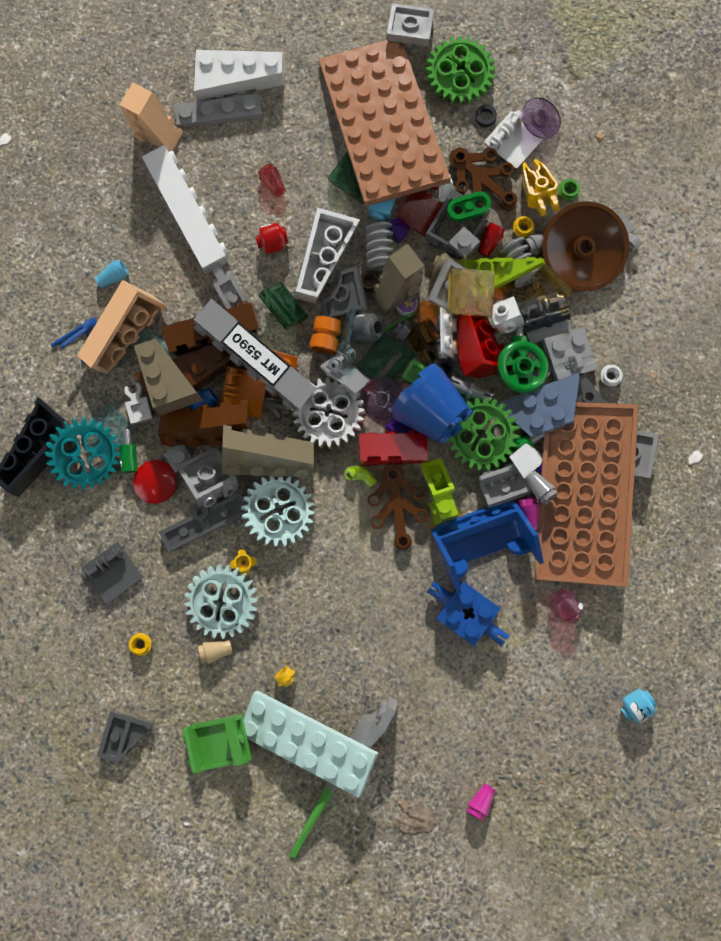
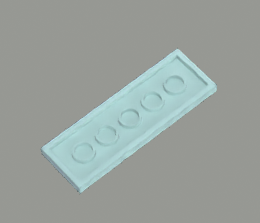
(309, 743)

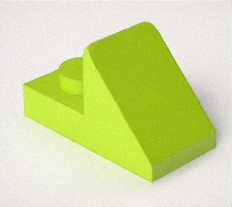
(437, 478)

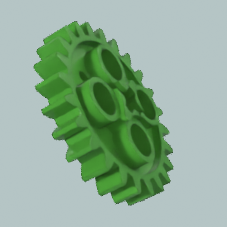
(460, 70)
(499, 445)

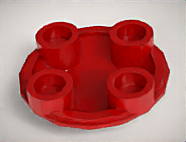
(155, 482)

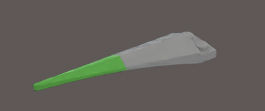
(367, 733)

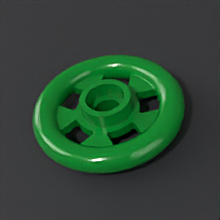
(539, 362)

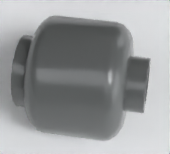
(367, 328)

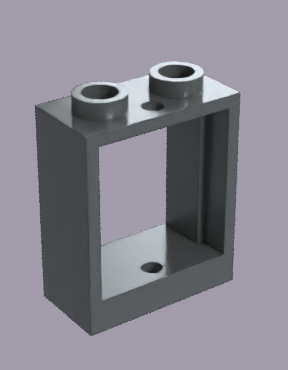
(438, 243)

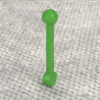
(407, 317)

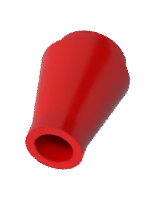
(491, 238)

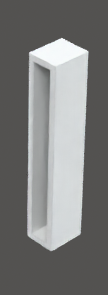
(185, 209)

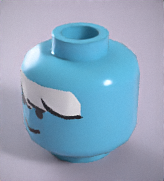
(638, 706)

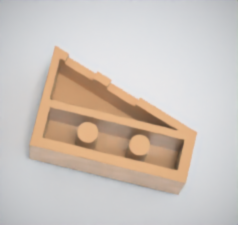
(147, 118)

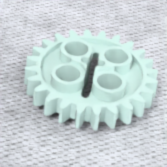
(286, 528)
(202, 596)

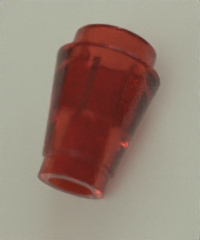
(271, 179)

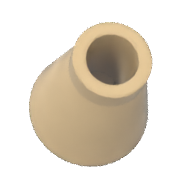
(213, 651)

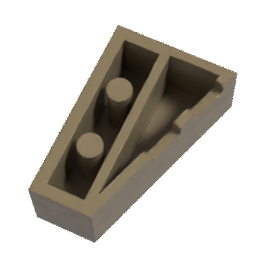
(164, 380)

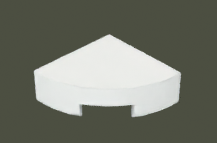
(444, 191)

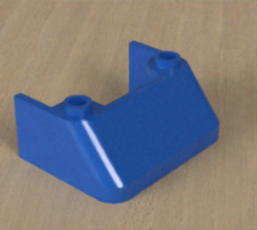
(484, 534)

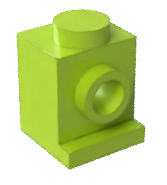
(443, 509)

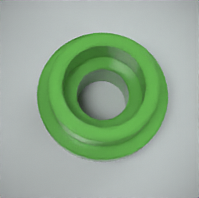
(571, 184)

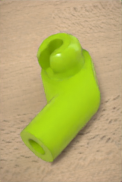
(360, 473)

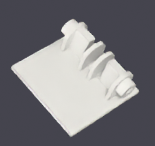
(512, 140)
(448, 341)

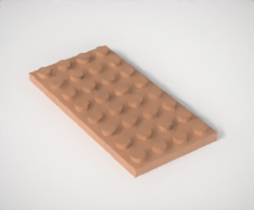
(384, 121)
(590, 520)

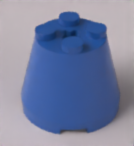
(432, 405)

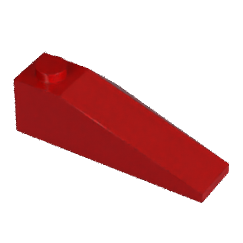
(477, 347)

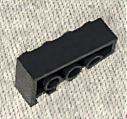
(27, 454)

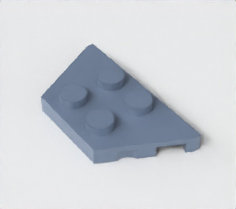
(545, 408)

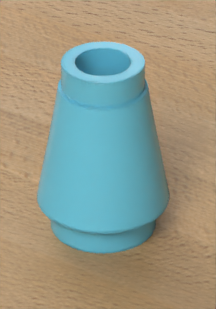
(113, 273)

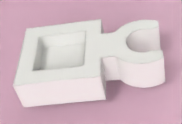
(138, 408)

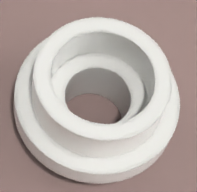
(616, 371)

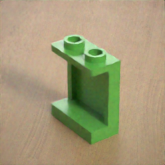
(217, 743)

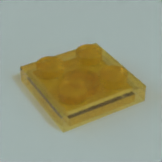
(471, 292)

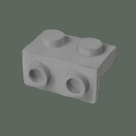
(503, 485)

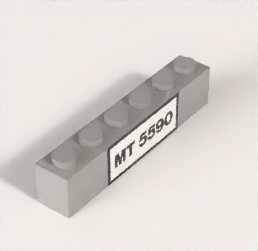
(254, 355)

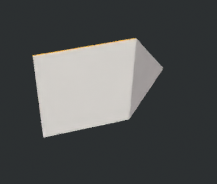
(526, 459)

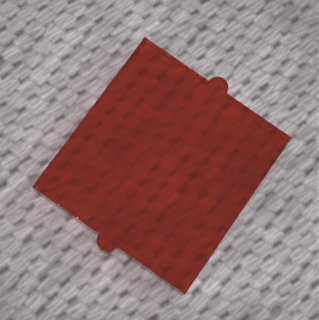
(419, 211)

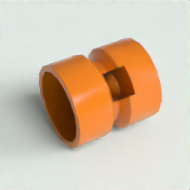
(325, 335)

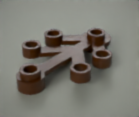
(481, 174)
(397, 502)

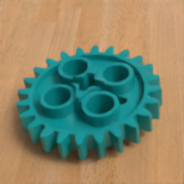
(63, 459)

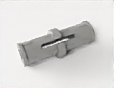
(469, 390)

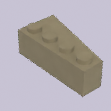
(399, 280)
(265, 455)

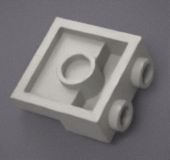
(205, 478)

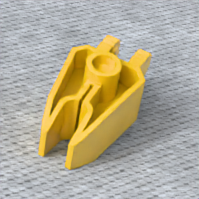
(539, 187)

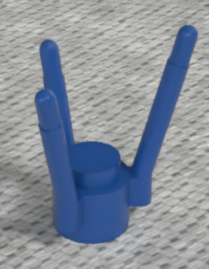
(85, 329)

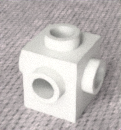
(506, 316)

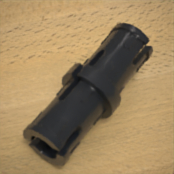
(547, 319)

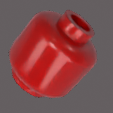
(272, 238)

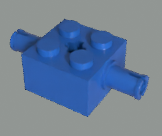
(482, 610)

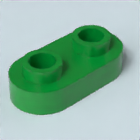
(467, 206)

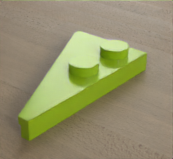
(504, 268)

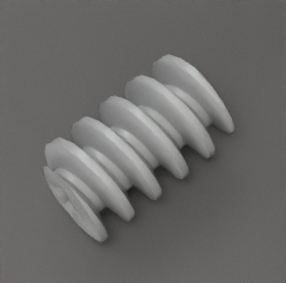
(377, 245)
(514, 250)

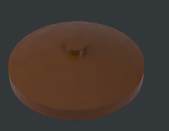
(585, 245)

